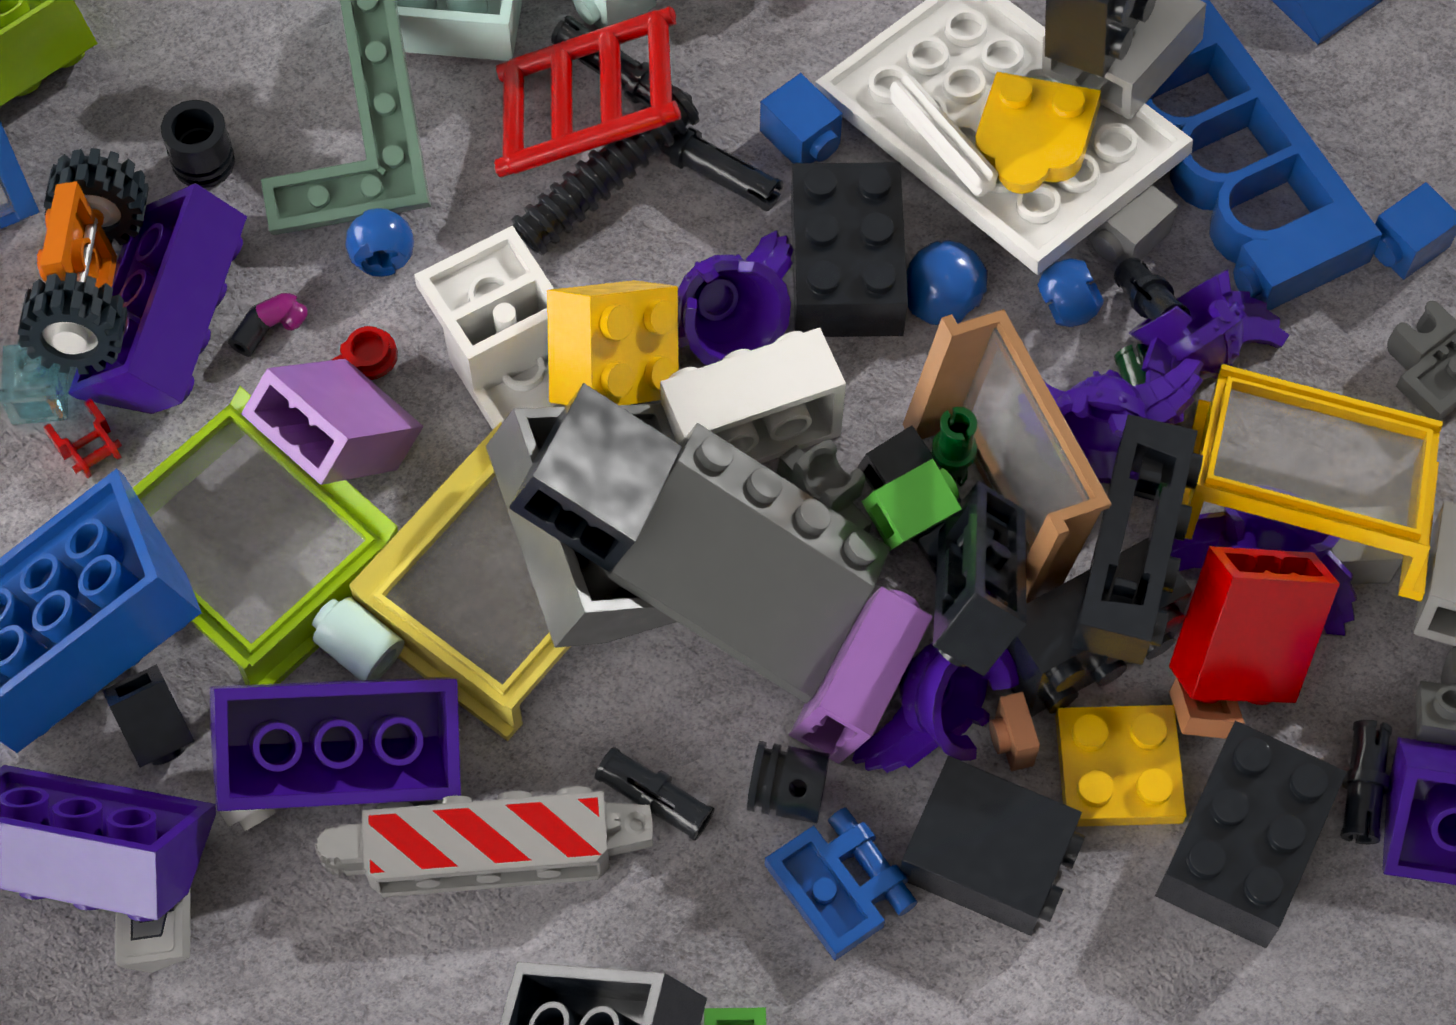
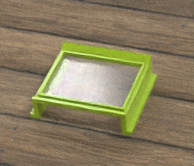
(259, 541)

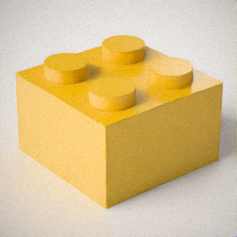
(612, 339)

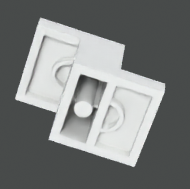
(494, 322)

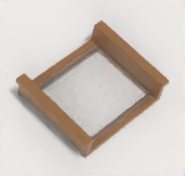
(1019, 437)

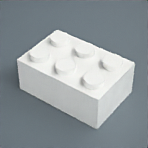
(762, 396)

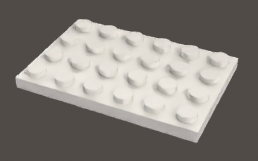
(954, 56)

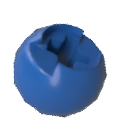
(379, 242)
(1069, 290)

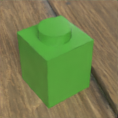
(912, 503)

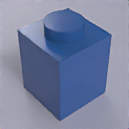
(801, 121)
(1415, 231)

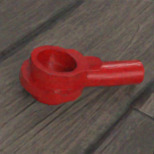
(370, 351)

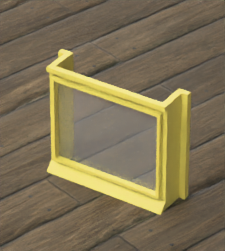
(464, 596)

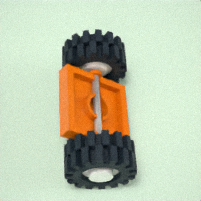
(74, 314)

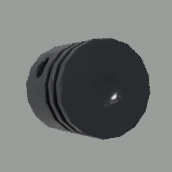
(198, 143)
(774, 787)

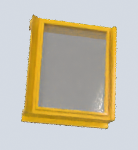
(1319, 465)

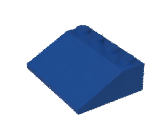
(83, 606)

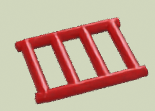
(613, 125)

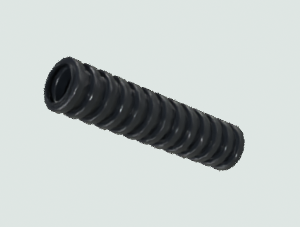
(596, 179)

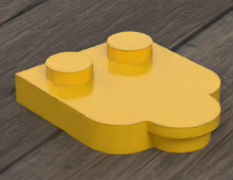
(1036, 130)

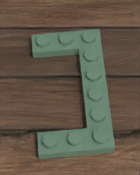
(394, 164)

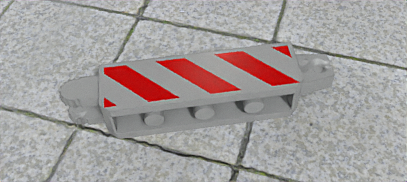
(486, 842)

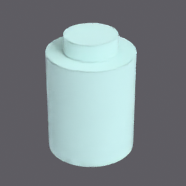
(356, 639)

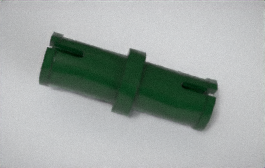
(955, 443)

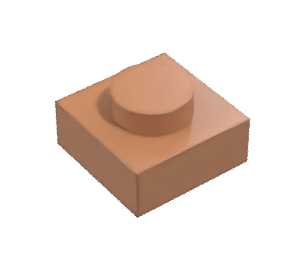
(1203, 718)
(1014, 732)

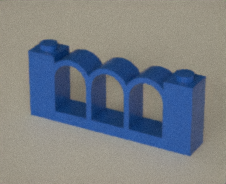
(1298, 255)

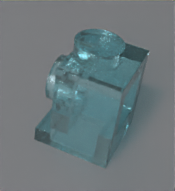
(31, 390)

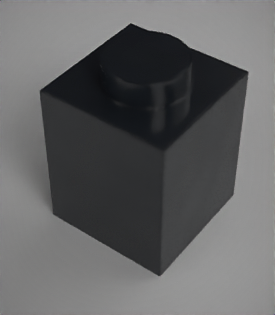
(149, 717)

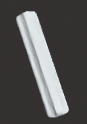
(944, 136)

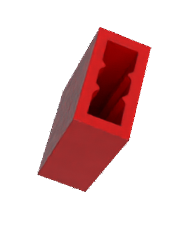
(1253, 625)

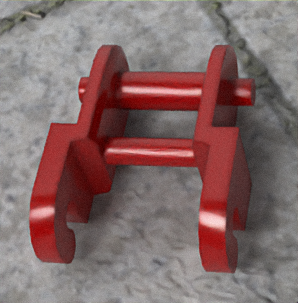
(70, 449)

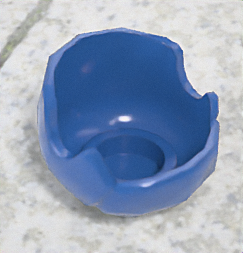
(945, 281)

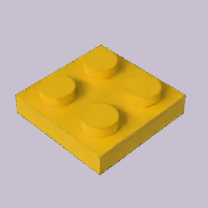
(1121, 764)

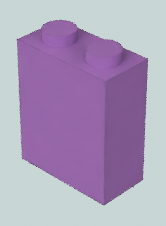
(331, 420)
(862, 675)

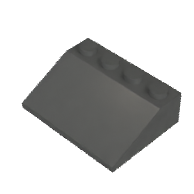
(752, 563)
(572, 590)

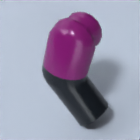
(262, 317)

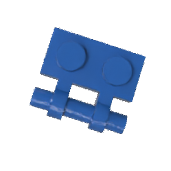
(827, 893)

